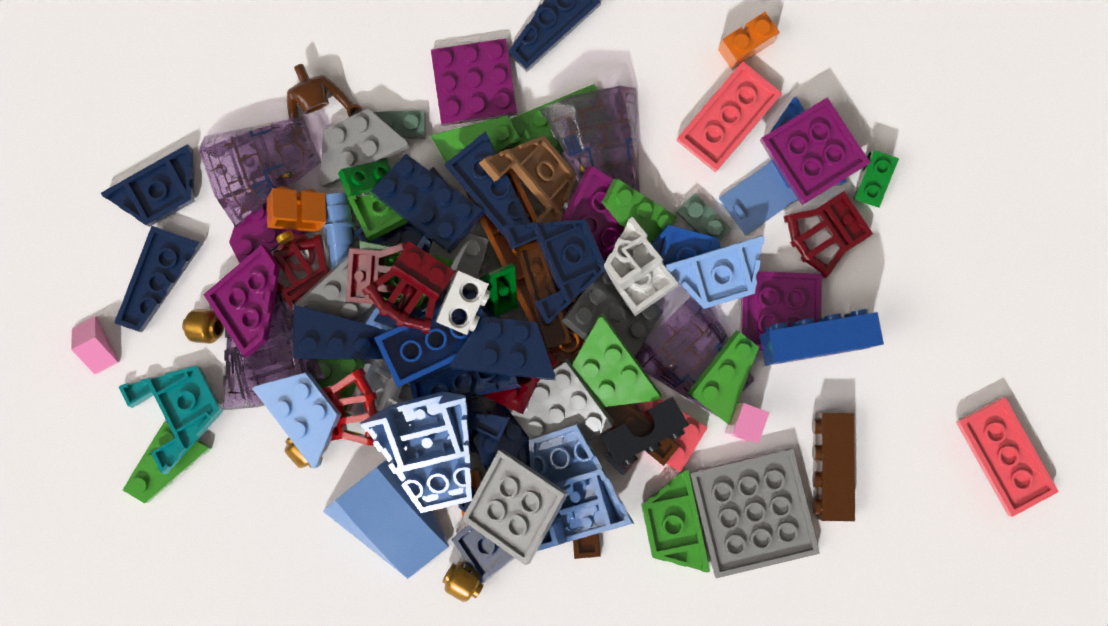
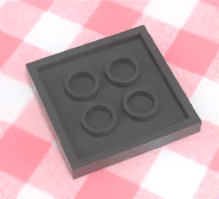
(604, 299)

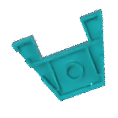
(186, 405)

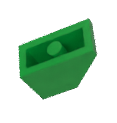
(502, 290)

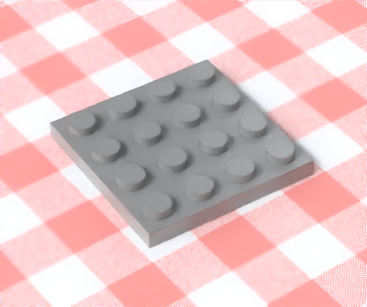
(754, 513)

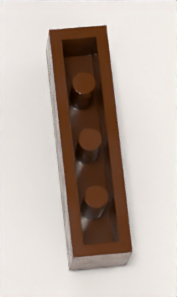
(834, 467)

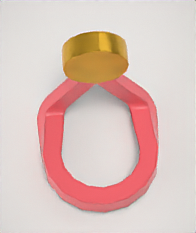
(283, 240)

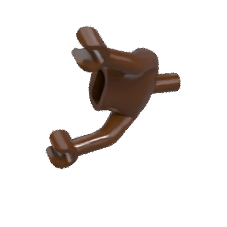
(312, 94)

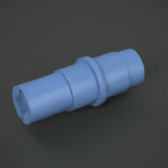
(338, 226)

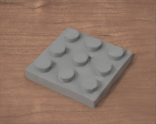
(562, 405)
(514, 506)

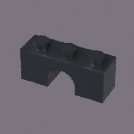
(667, 422)

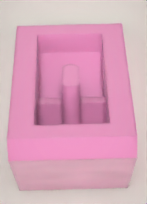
(93, 346)

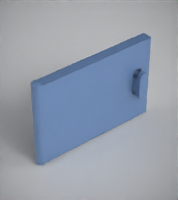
(758, 198)

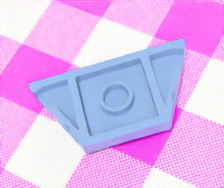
(720, 273)
(302, 412)

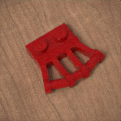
(367, 397)

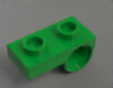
(363, 177)
(875, 178)

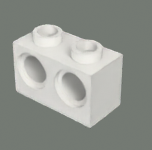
(454, 299)

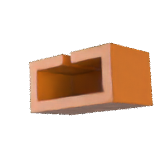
(747, 42)
(296, 210)

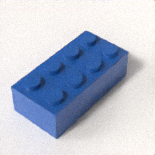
(824, 338)
(414, 353)

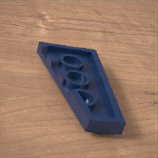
(548, 28)
(332, 337)

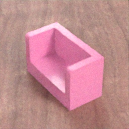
(747, 422)

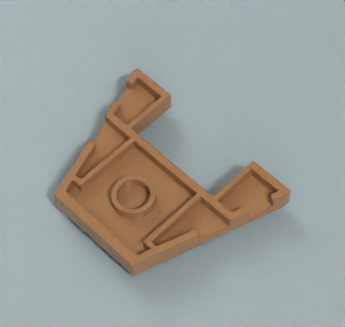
(541, 171)

